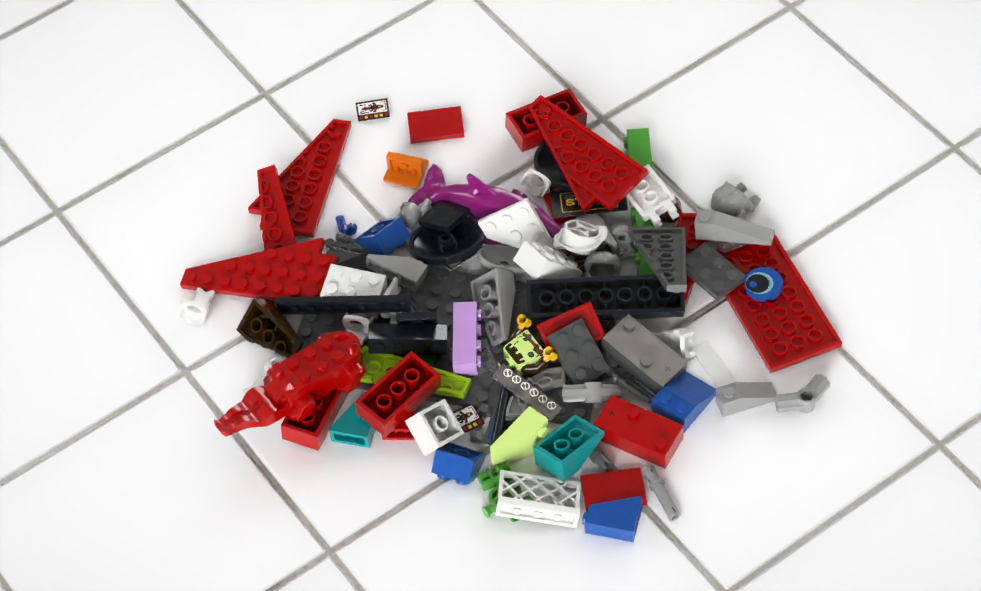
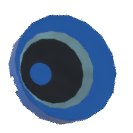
(763, 284)

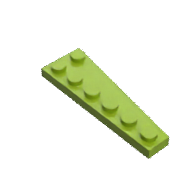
(379, 364)

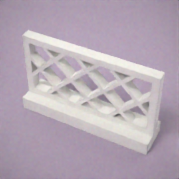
(537, 509)

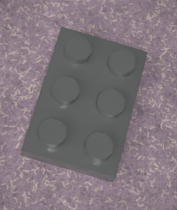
(713, 271)
(578, 353)

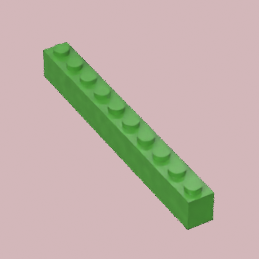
(640, 151)

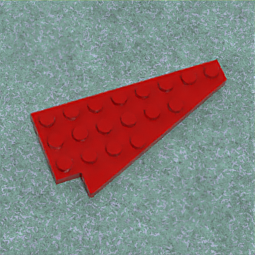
(588, 162)
(310, 178)
(268, 274)

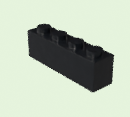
(407, 338)

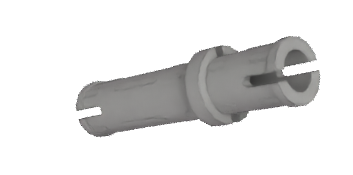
(657, 485)

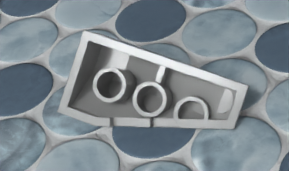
(728, 228)
(495, 298)

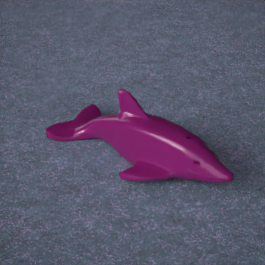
(476, 195)

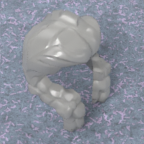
(732, 199)
(602, 264)

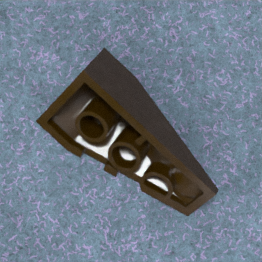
(269, 328)

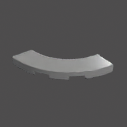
(543, 381)

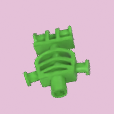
(488, 481)

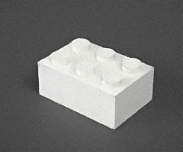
(545, 262)
(354, 282)

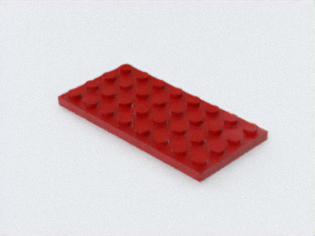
(782, 328)

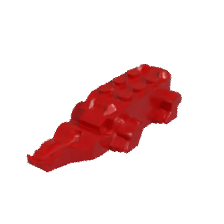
(298, 382)

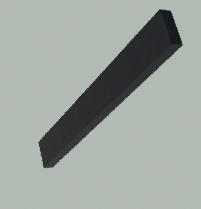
(348, 304)

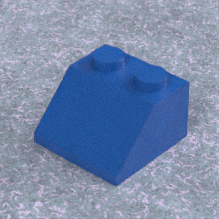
(384, 236)
(457, 463)

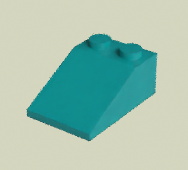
(567, 447)

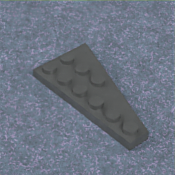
(665, 253)

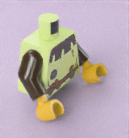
(523, 351)

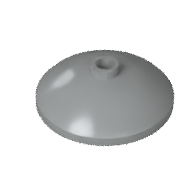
(499, 256)

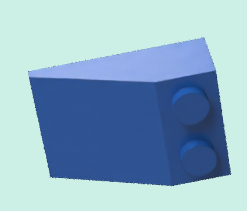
(683, 399)

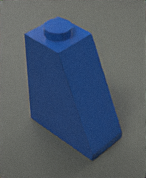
(614, 518)

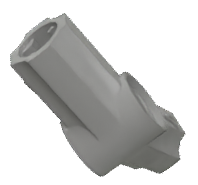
(590, 392)
(797, 400)

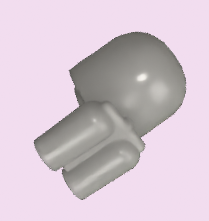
(411, 213)
(623, 240)

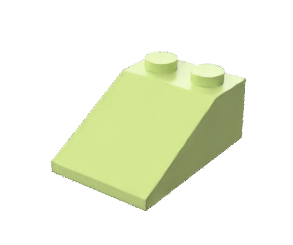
(519, 438)

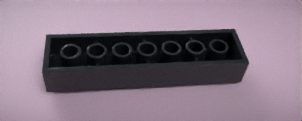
(610, 295)

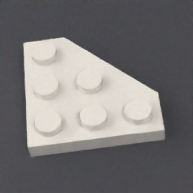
(515, 225)

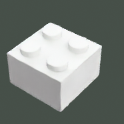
(434, 427)

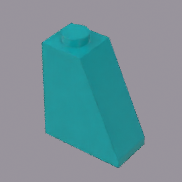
(352, 429)

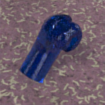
(344, 228)

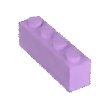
(466, 338)

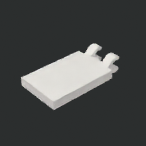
(652, 199)

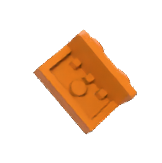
(405, 170)

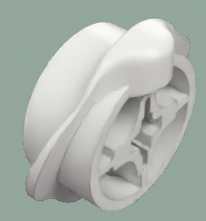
(580, 237)

